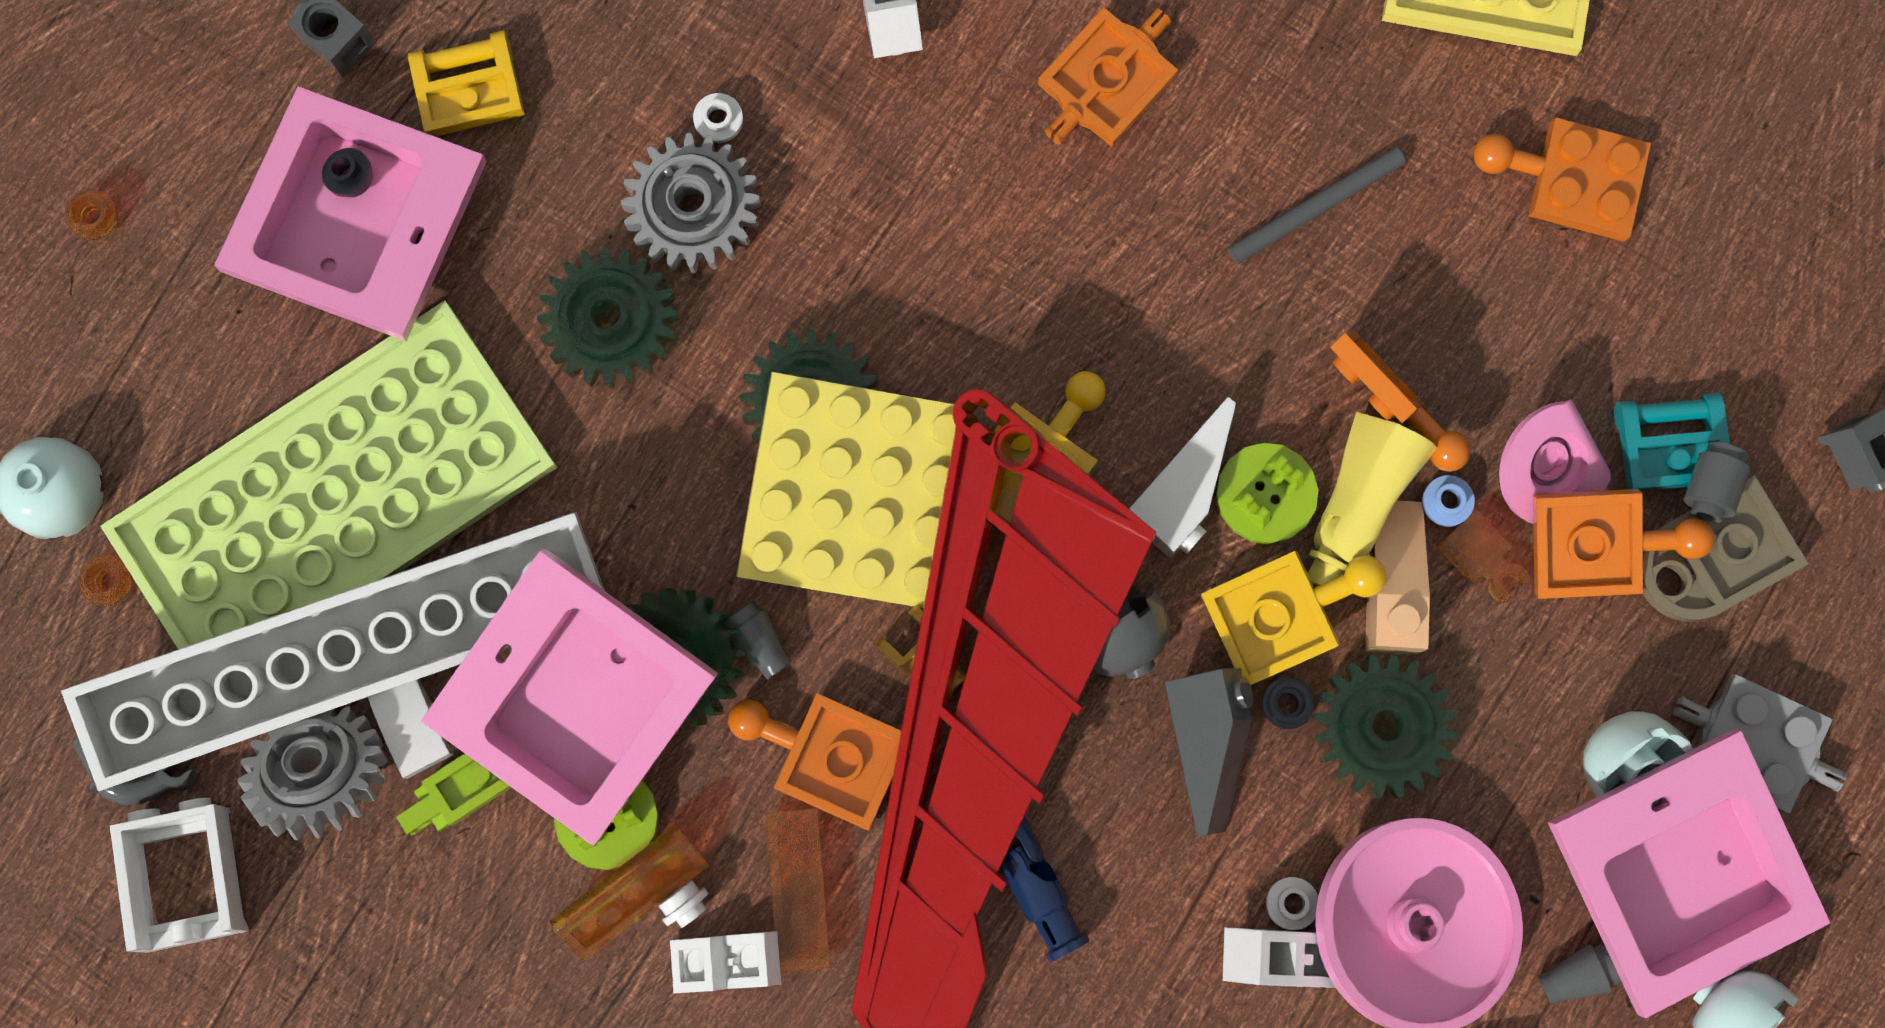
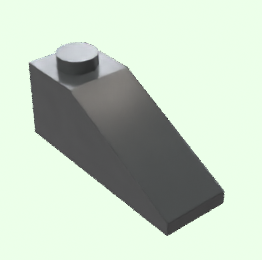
(1211, 734)

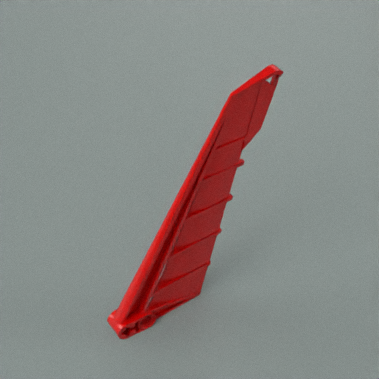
(1041, 633)

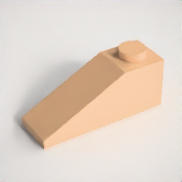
(1400, 612)

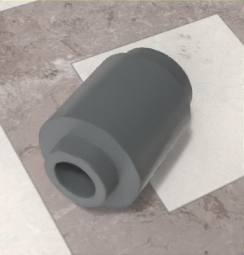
(1717, 482)

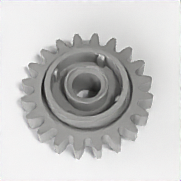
(686, 173)
(313, 773)

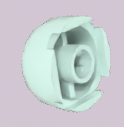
(49, 487)
(1628, 748)
(1742, 1001)

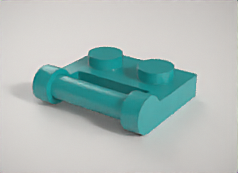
(1667, 459)

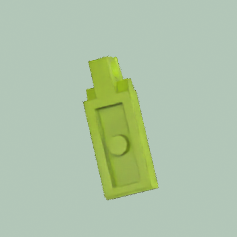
(451, 795)

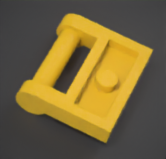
(470, 97)

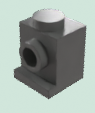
(1860, 449)

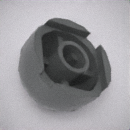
(1138, 636)

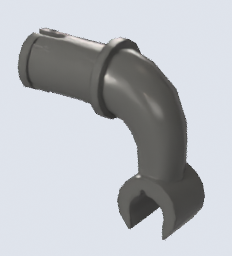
(142, 788)

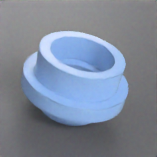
(1437, 511)

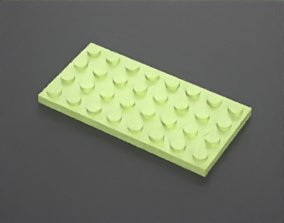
(333, 486)

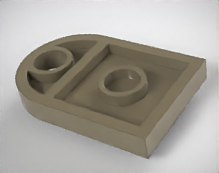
(1746, 558)

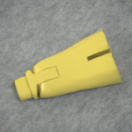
(1374, 472)

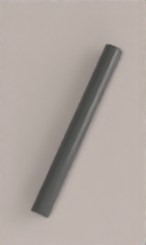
(1316, 205)

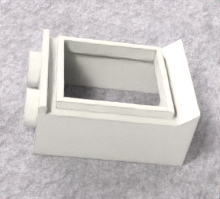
(133, 883)

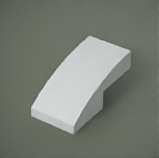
(408, 739)
(725, 962)

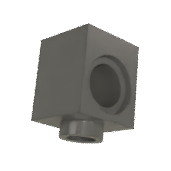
(343, 47)

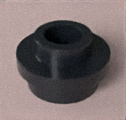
(355, 181)
(1302, 696)

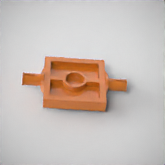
(1108, 76)

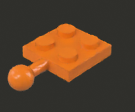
(1583, 177)
(1395, 399)
(1597, 543)
(835, 760)

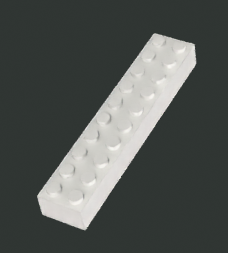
(306, 657)

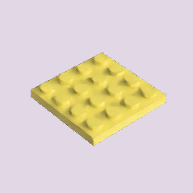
(847, 490)

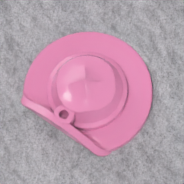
(1550, 455)

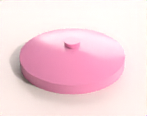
(1419, 925)

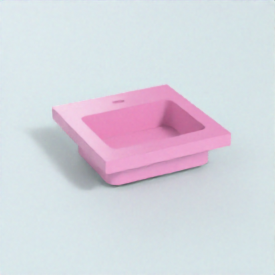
(351, 251)
(575, 702)
(1693, 881)

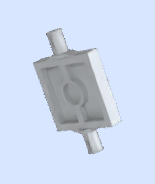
(1778, 731)

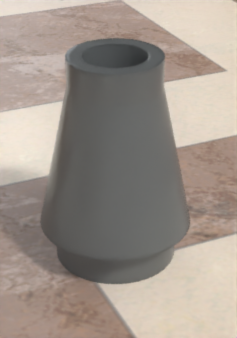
(758, 639)
(1581, 975)

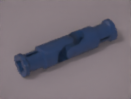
(1041, 895)

